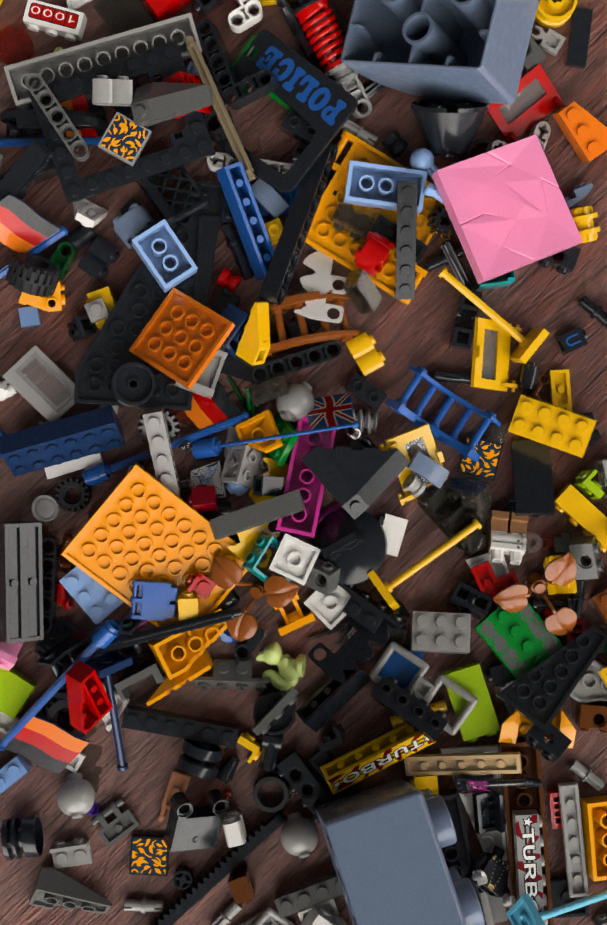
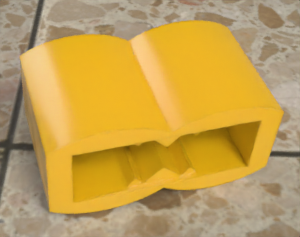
(365, 354)

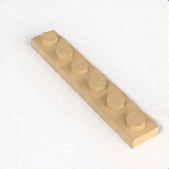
(463, 763)

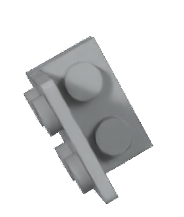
(242, 464)

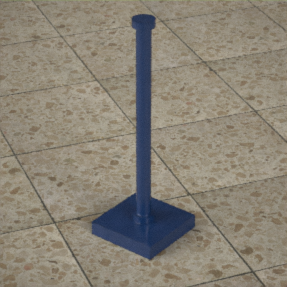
(105, 665)

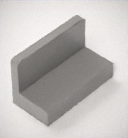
(493, 909)

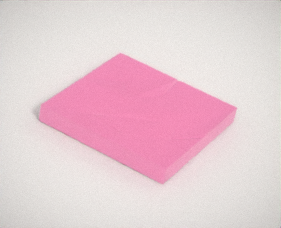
(506, 208)

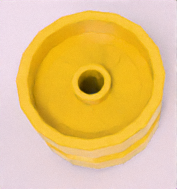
(554, 12)

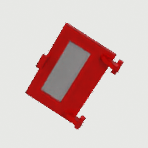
(533, 101)

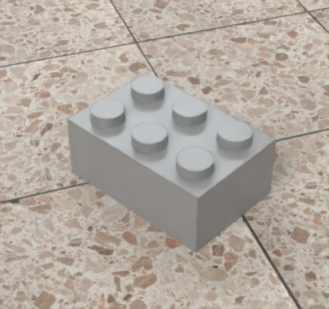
(440, 632)

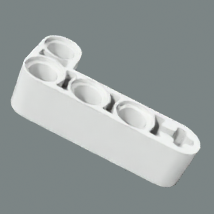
(243, 13)

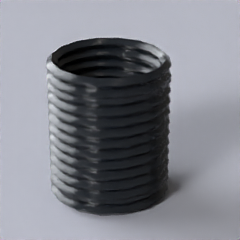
(81, 236)

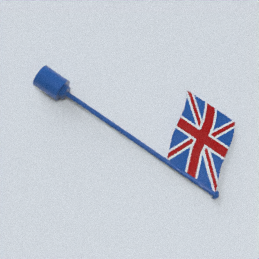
(328, 414)

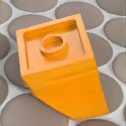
(517, 725)

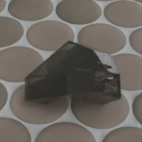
(456, 506)

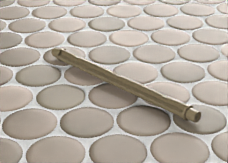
(219, 107)

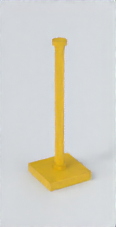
(527, 345)
(386, 588)

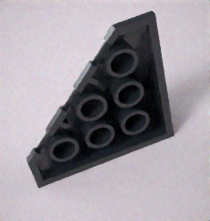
(355, 475)

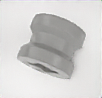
(414, 485)

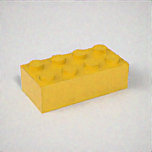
(552, 425)

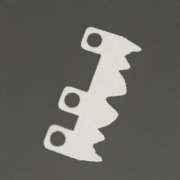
(322, 282)

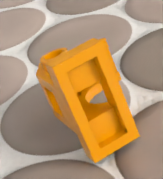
(42, 302)
(294, 619)

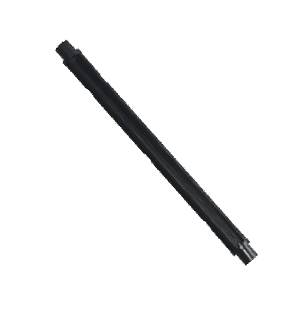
(171, 629)

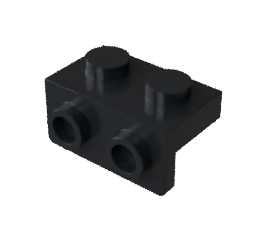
(488, 812)

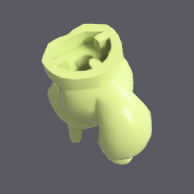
(289, 668)

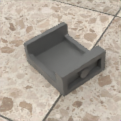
(121, 686)

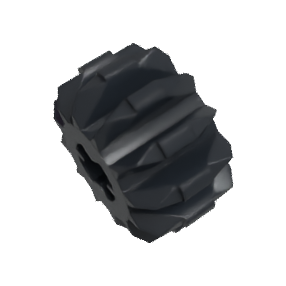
(441, 229)

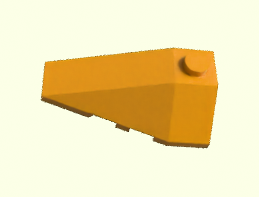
(180, 650)
(198, 667)

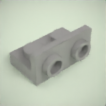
(71, 853)

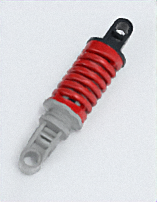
(328, 44)

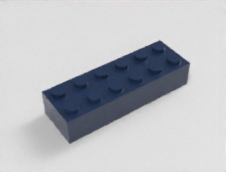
(62, 440)

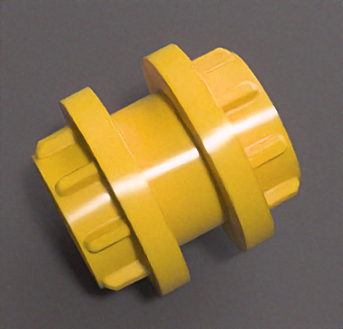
(584, 222)

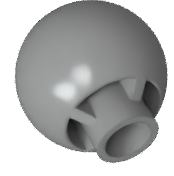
(296, 403)
(75, 796)
(299, 835)

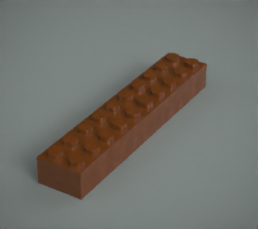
(524, 799)

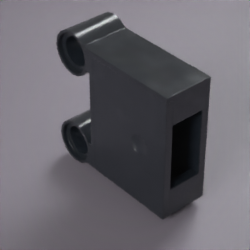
(196, 825)

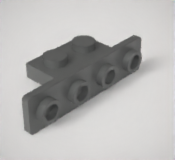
(232, 674)

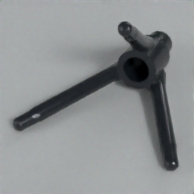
(346, 630)

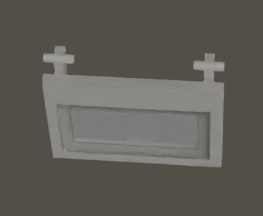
(41, 384)

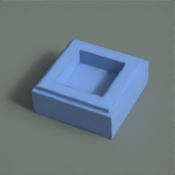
(29, 316)

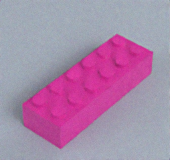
(302, 479)

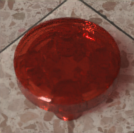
(15, 45)

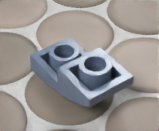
(578, 194)
(268, 198)
(428, 469)

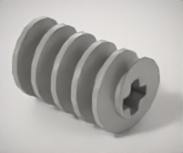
(365, 421)

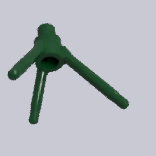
(248, 407)

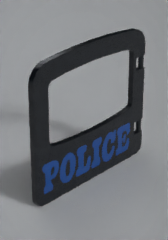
(306, 91)

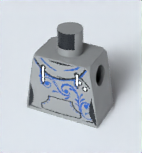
(207, 475)

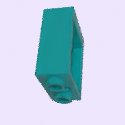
(253, 558)

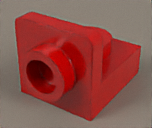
(200, 584)

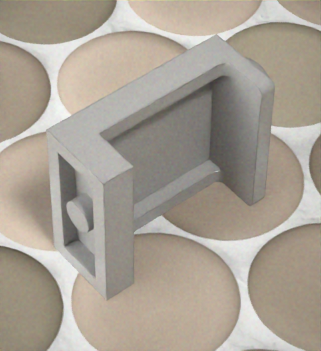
(208, 379)

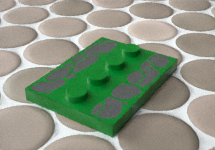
(518, 639)

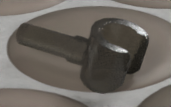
(186, 446)

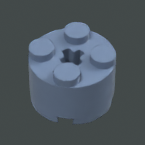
(133, 223)

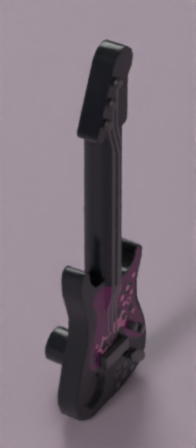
(469, 784)

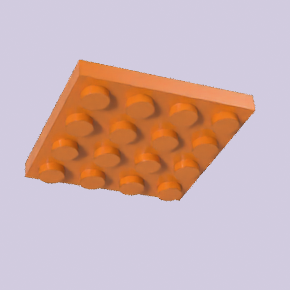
(182, 338)

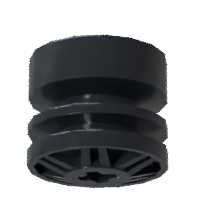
(22, 837)

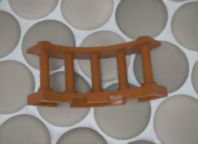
(297, 302)

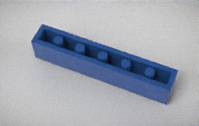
(247, 218)

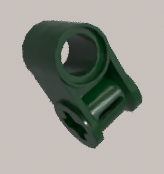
(62, 261)

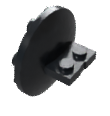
(351, 544)

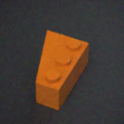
(582, 131)

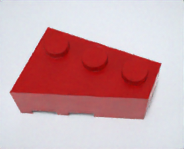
(86, 697)

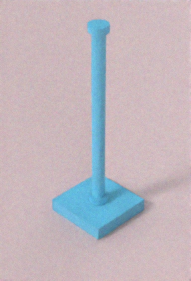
(526, 913)

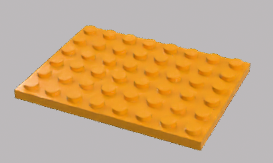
(148, 536)

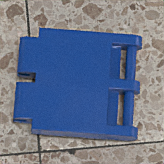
(153, 600)

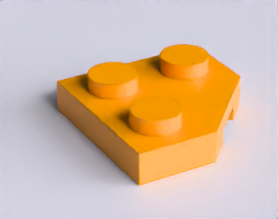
(257, 427)

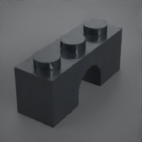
(464, 323)

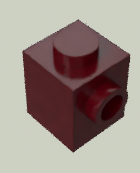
(203, 498)

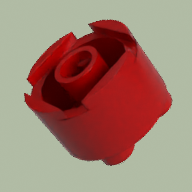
(374, 253)

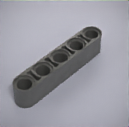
(52, 109)
(257, 514)

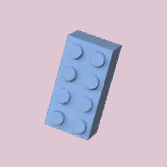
(377, 185)

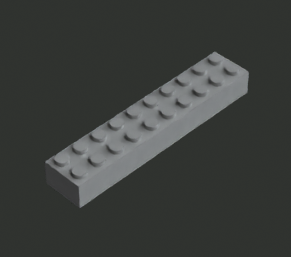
(99, 52)

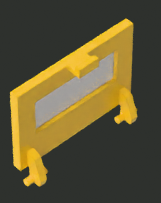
(491, 356)
(407, 443)

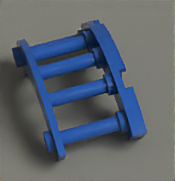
(450, 439)

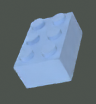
(164, 256)
(90, 595)

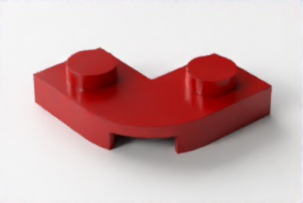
(488, 582)

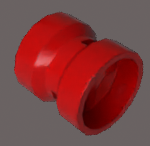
(229, 280)

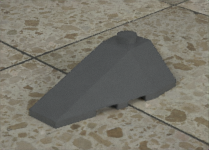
(164, 101)
(57, 889)

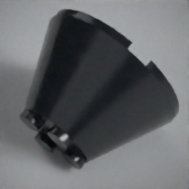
(448, 126)

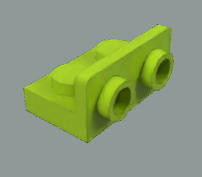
(589, 488)

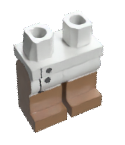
(506, 543)

